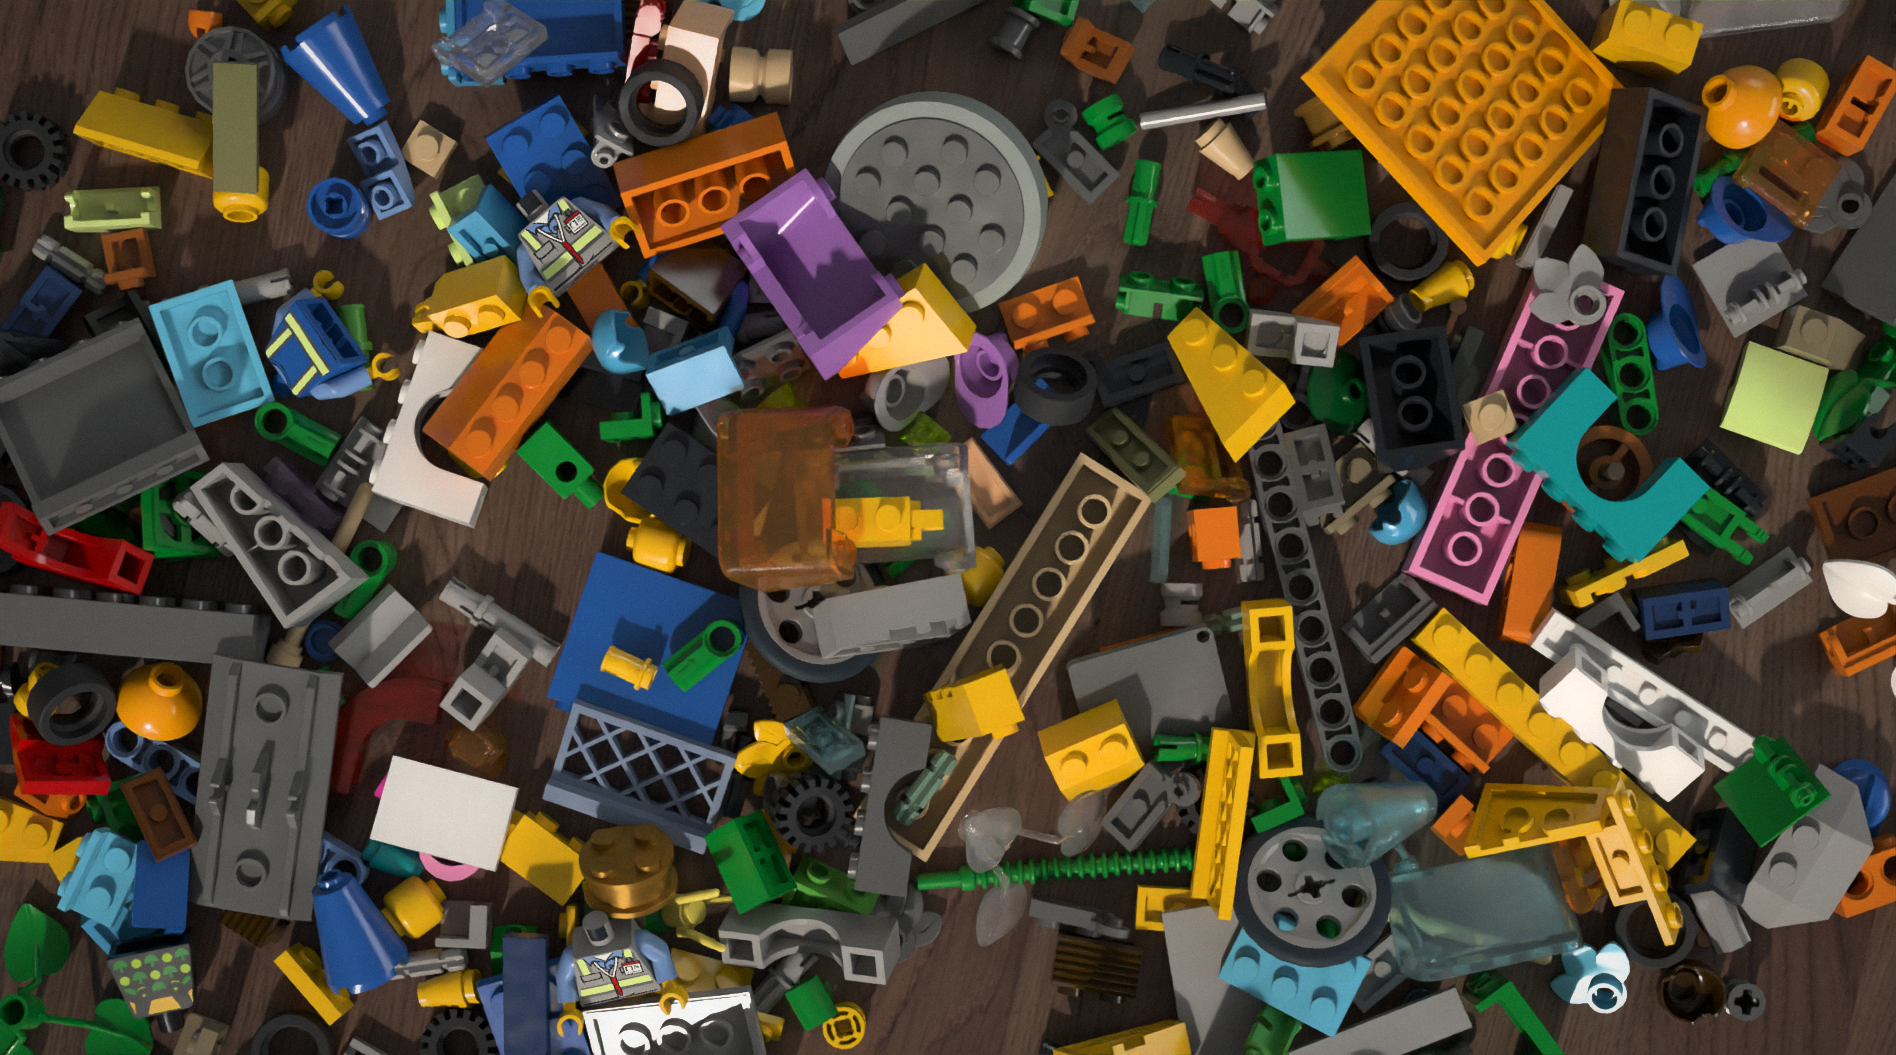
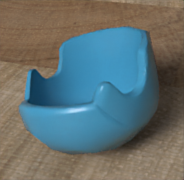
(618, 345)
(1402, 516)

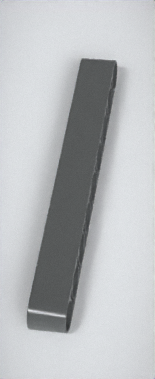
(1312, 605)

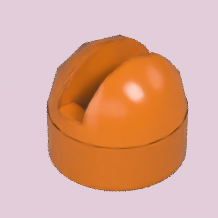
(200, 20)

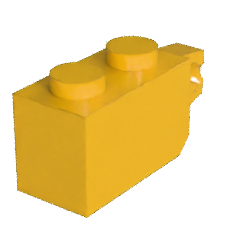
(473, 299)
(885, 520)
(543, 855)

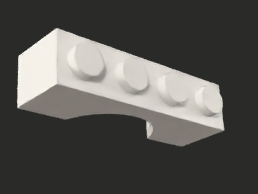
(1658, 757)

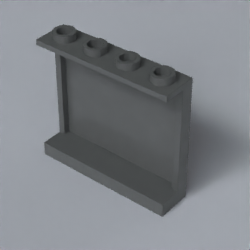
(95, 426)

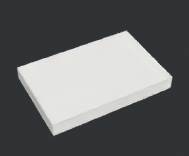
(444, 813)

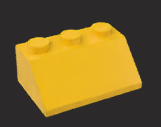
(149, 131)

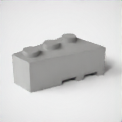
(891, 617)

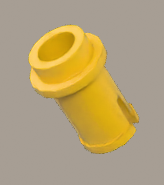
(629, 668)

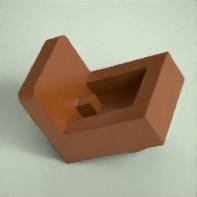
(1096, 51)
(128, 259)

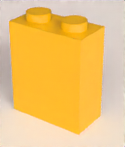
(1645, 40)

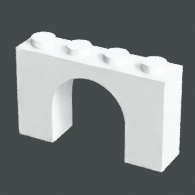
(405, 471)

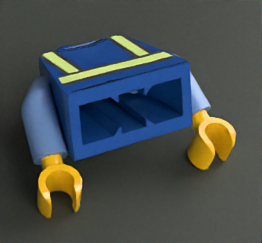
(316, 350)

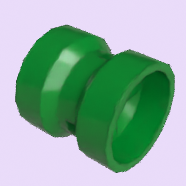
(1110, 121)

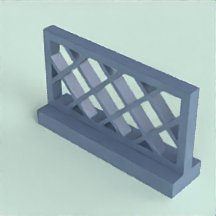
(621, 805)

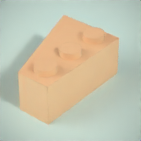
(696, 42)

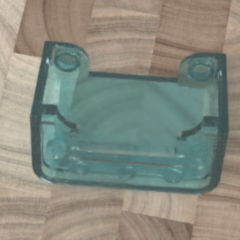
(1479, 914)

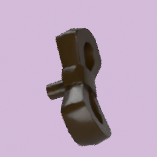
(1660, 649)

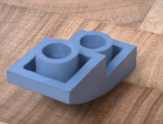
(387, 176)

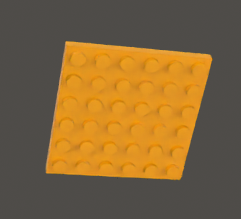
(1467, 106)

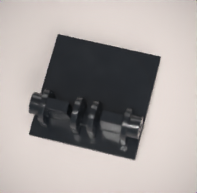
(1727, 480)

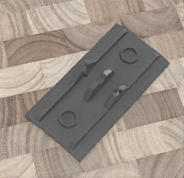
(263, 787)

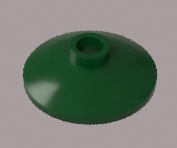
(1338, 395)

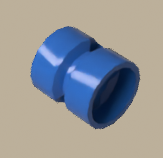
(339, 208)

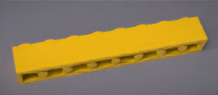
(1547, 737)

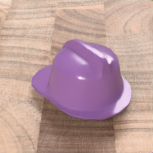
(984, 379)

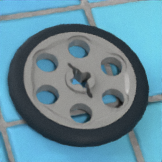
(802, 659)
(1304, 945)

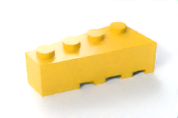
(975, 706)

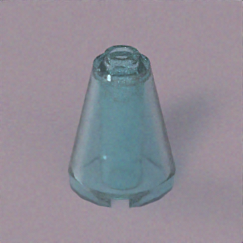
(1372, 818)

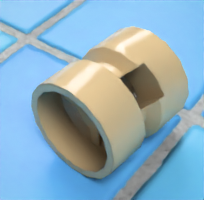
(760, 75)

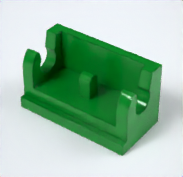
(750, 861)

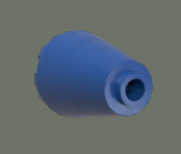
(339, 66)
(354, 935)

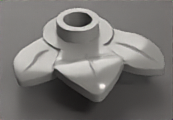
(1564, 284)

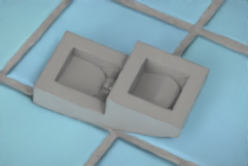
(1291, 337)

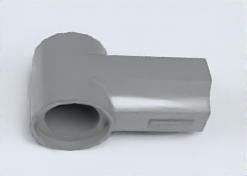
(1719, 920)

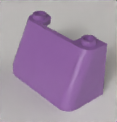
(814, 271)

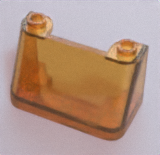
(781, 497)

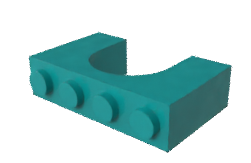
(1550, 446)

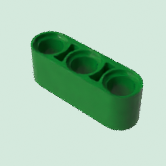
(1636, 355)

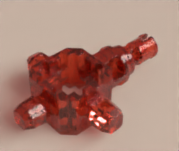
(1242, 231)

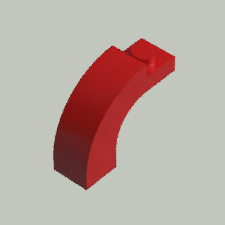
(73, 555)

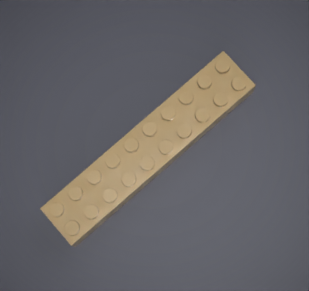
(1026, 624)

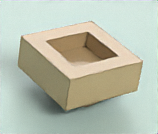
(428, 149)
(1489, 417)

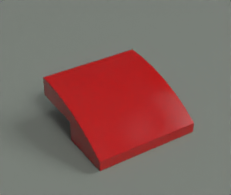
(53, 768)

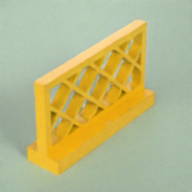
(1222, 818)

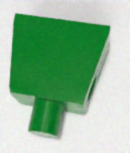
(549, 447)

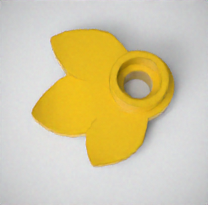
(769, 754)

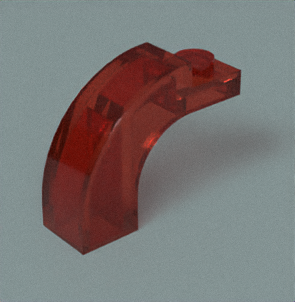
(397, 698)

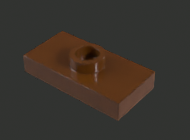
(158, 814)

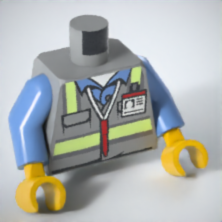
(564, 243)
(613, 963)

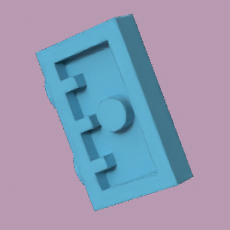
(101, 877)

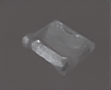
(497, 48)

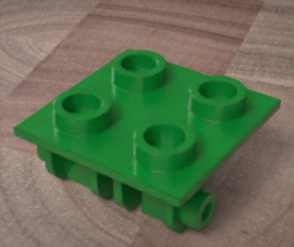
(1771, 789)

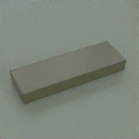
(235, 127)
(1135, 453)

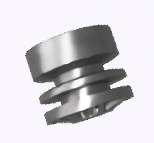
(238, 45)

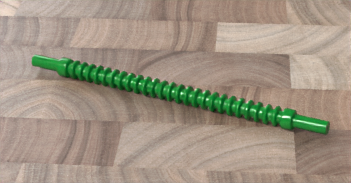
(968, 878)

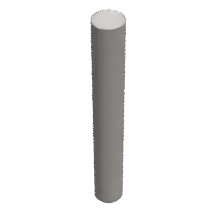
(1203, 110)

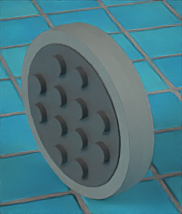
(942, 188)

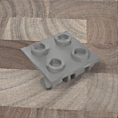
(1750, 283)
(353, 467)

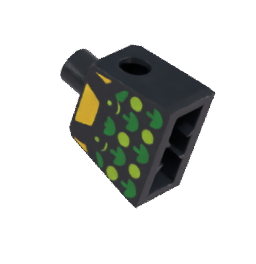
(157, 976)

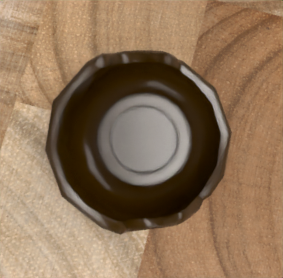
(1691, 991)

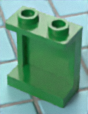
(1311, 196)
(1490, 987)

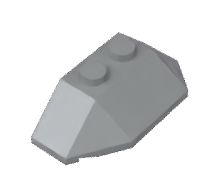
(1812, 861)

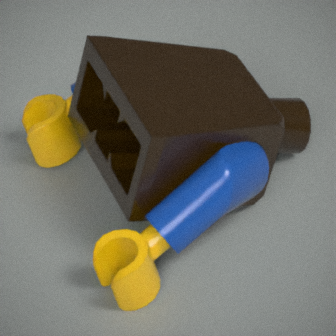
(697, 283)

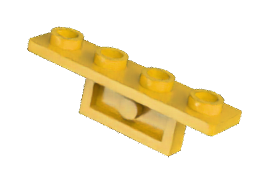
(1628, 865)
(706, 973)

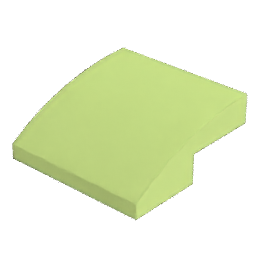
(1774, 397)

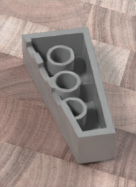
(277, 547)

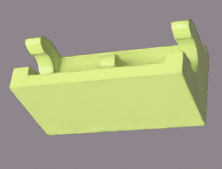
(113, 209)

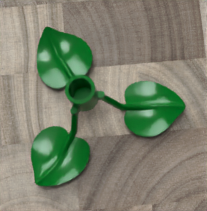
(1847, 399)
(41, 947)

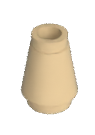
(1224, 147)

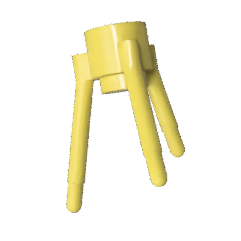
(689, 910)

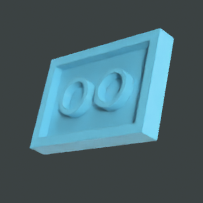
(211, 353)
(1306, 993)

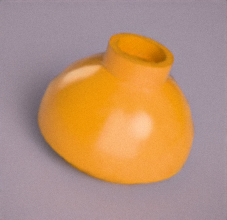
(1742, 105)
(159, 701)

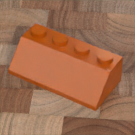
(702, 182)
(508, 389)

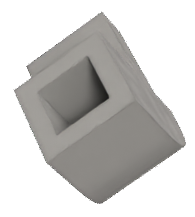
(487, 679)

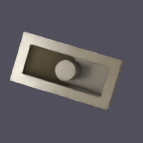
(1819, 339)

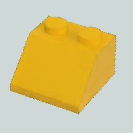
(1091, 750)

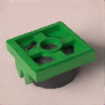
(163, 528)

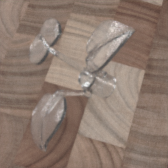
(990, 834)

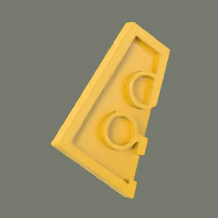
(1534, 815)

